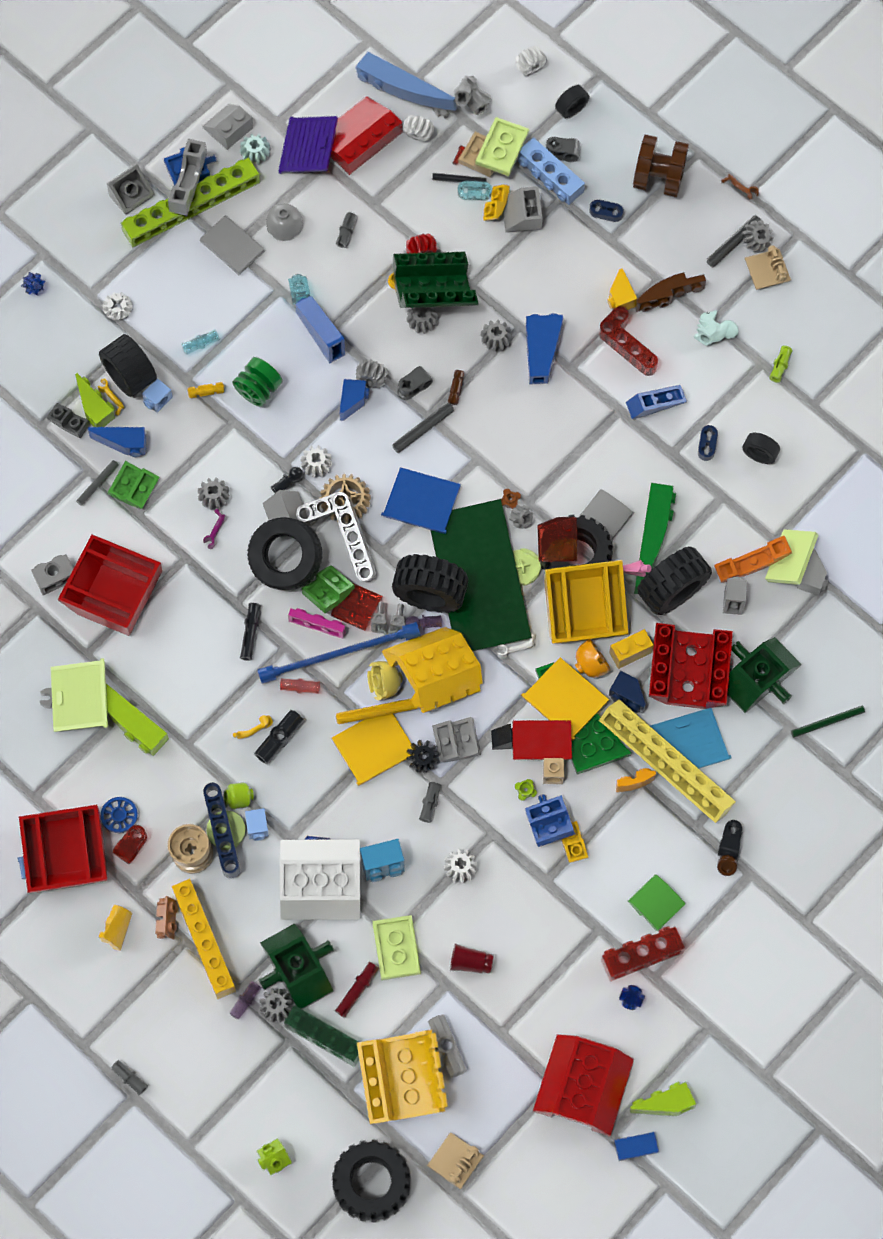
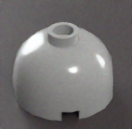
(284, 222)

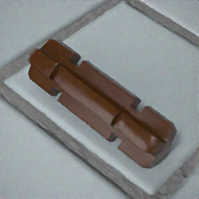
(456, 387)

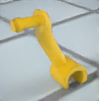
(112, 396)
(265, 722)

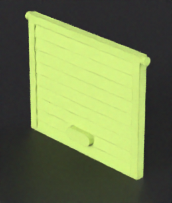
(79, 696)

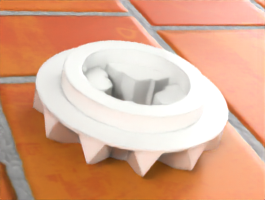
(117, 313)

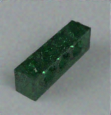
(322, 1035)

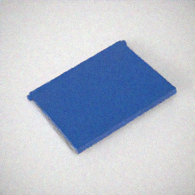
(421, 500)

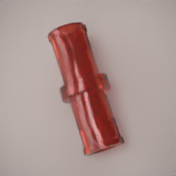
(300, 685)

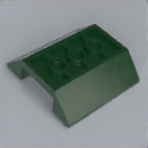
(432, 280)

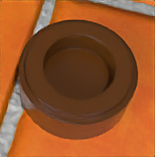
(727, 865)

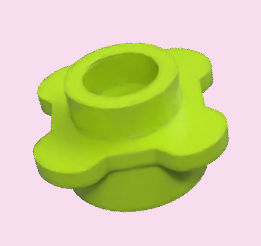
(520, 786)

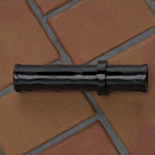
(251, 624)

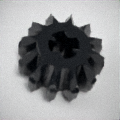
(426, 750)

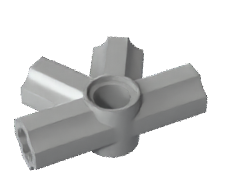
(470, 94)
(451, 1057)

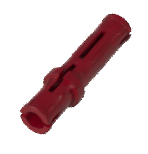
(362, 981)

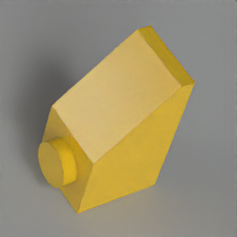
(621, 292)

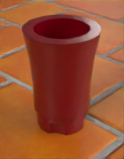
(470, 960)

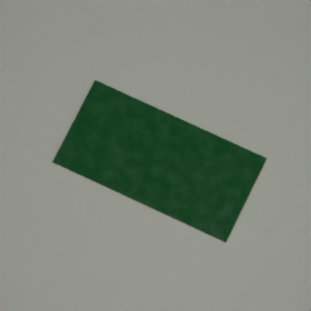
(493, 600)

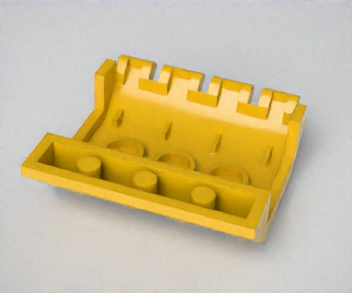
(437, 667)
(402, 1077)

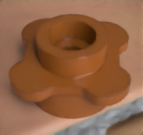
(510, 503)

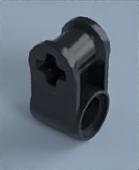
(730, 842)

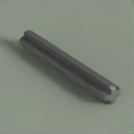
(730, 244)
(423, 427)

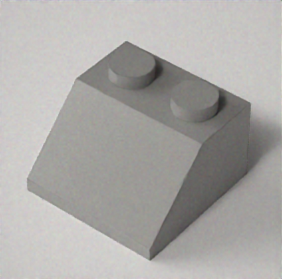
(229, 125)

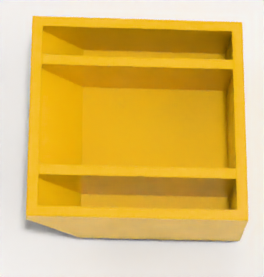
(586, 601)

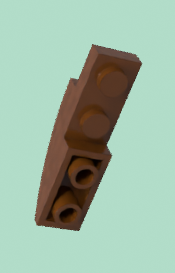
(662, 292)

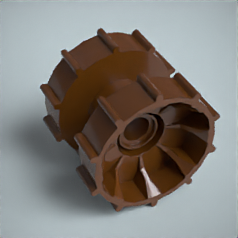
(660, 165)

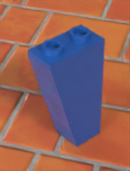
(542, 341)

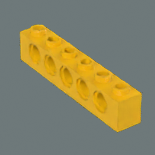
(203, 939)

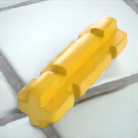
(204, 390)

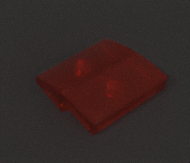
(357, 607)

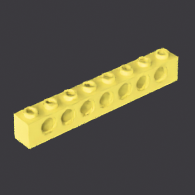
(667, 761)

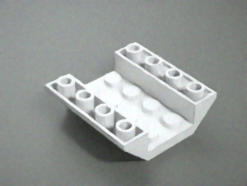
(319, 879)

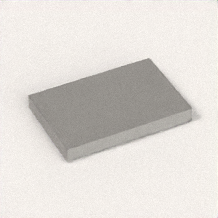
(232, 245)

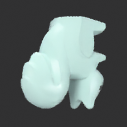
(711, 331)

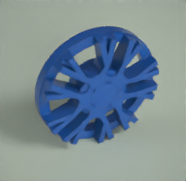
(118, 815)

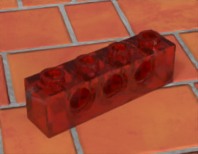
(667, 935)

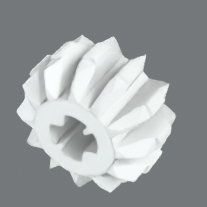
(530, 60)
(418, 127)
(318, 467)
(453, 868)

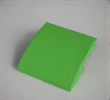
(133, 485)
(328, 589)
(656, 902)

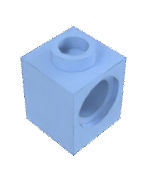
(156, 395)
(256, 824)

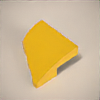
(116, 927)

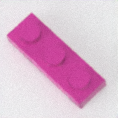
(317, 622)

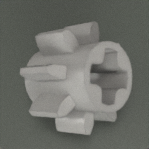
(521, 516)

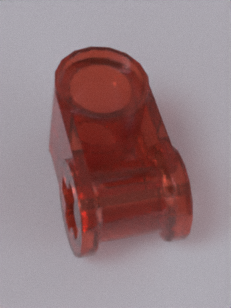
(129, 846)

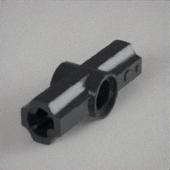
(271, 746)

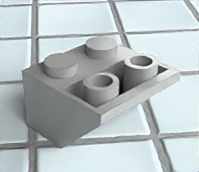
(523, 210)

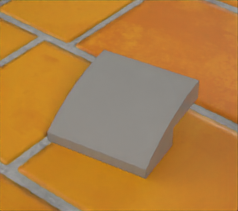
(607, 511)
(456, 740)

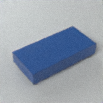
(636, 1146)

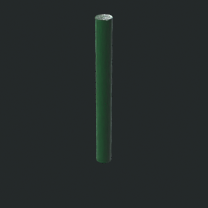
(828, 721)

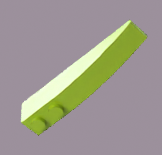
(134, 723)

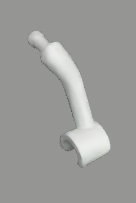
(515, 648)

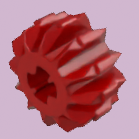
(421, 244)

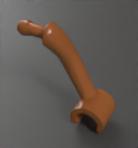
(753, 189)

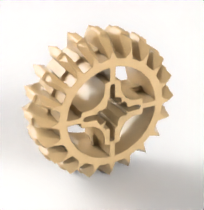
(345, 483)

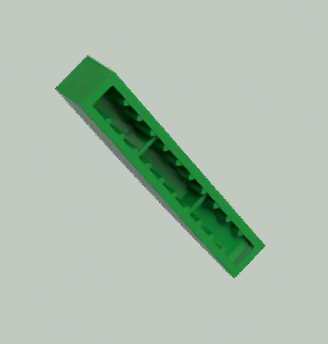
(656, 522)

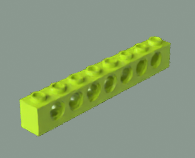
(200, 203)

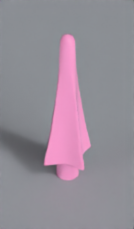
(637, 568)

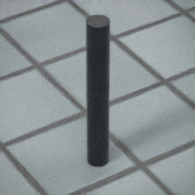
(456, 178)

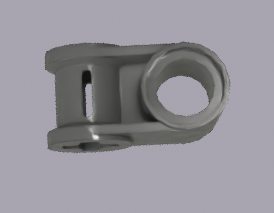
(564, 148)
(414, 383)

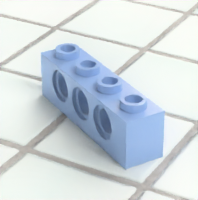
(548, 162)

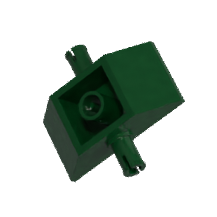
(749, 686)
(308, 981)

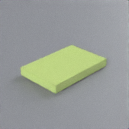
(502, 146)
(792, 568)
(396, 947)

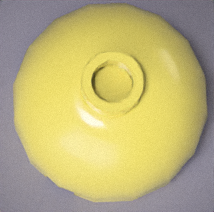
(384, 680)

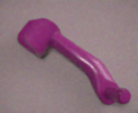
(211, 537)

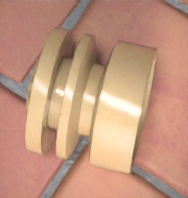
(181, 843)

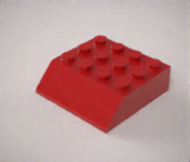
(110, 584)
(63, 848)

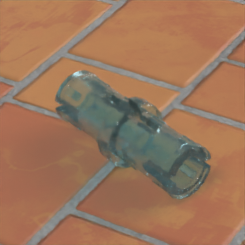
(200, 341)

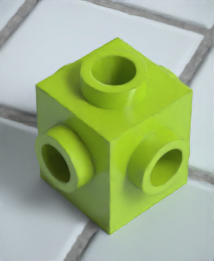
(273, 1157)

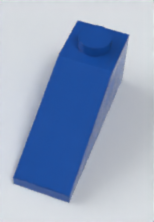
(655, 401)
(123, 439)

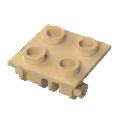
(767, 268)
(455, 1160)

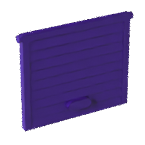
(308, 144)

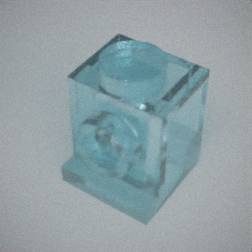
(298, 288)

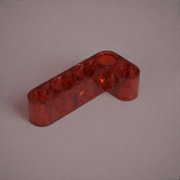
(645, 361)

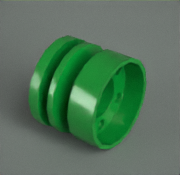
(257, 381)

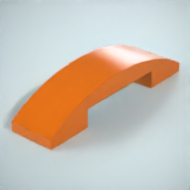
(754, 561)

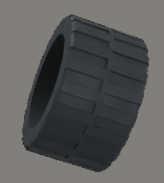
(127, 365)

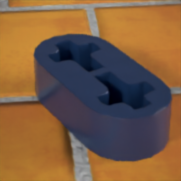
(606, 210)
(704, 442)

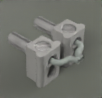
(378, 623)

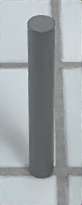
(97, 482)

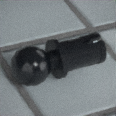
(285, 482)

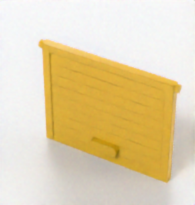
(565, 696)
(372, 746)

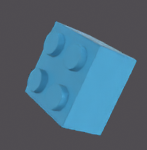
(382, 860)

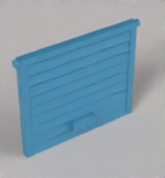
(695, 737)

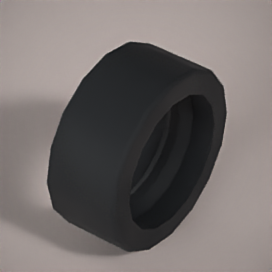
(572, 101)
(761, 448)

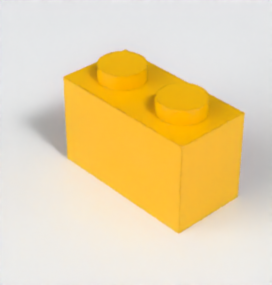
(631, 649)

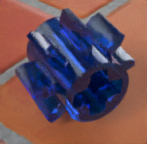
(28, 281)
(631, 997)

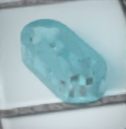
(474, 190)

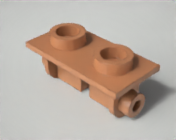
(167, 909)

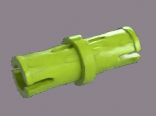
(780, 364)

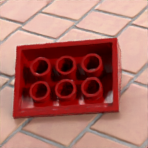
(363, 133)

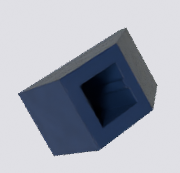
(628, 691)

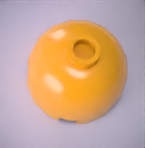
(591, 660)

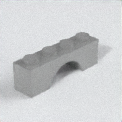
(192, 165)

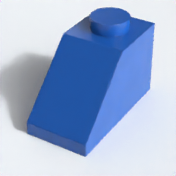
(353, 397)

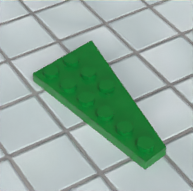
(593, 743)

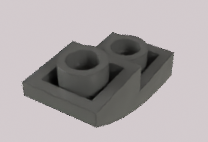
(68, 421)

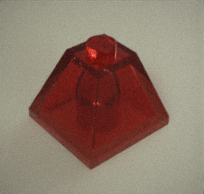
(557, 539)

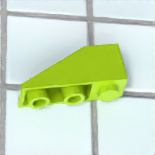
(95, 408)
(668, 1103)

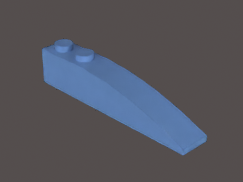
(401, 83)

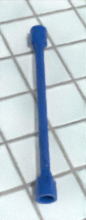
(270, 673)

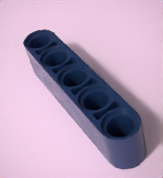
(221, 821)

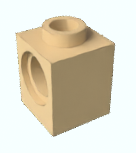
(553, 770)

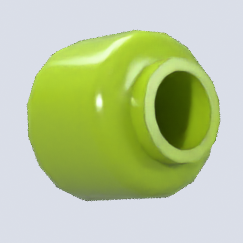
(238, 795)

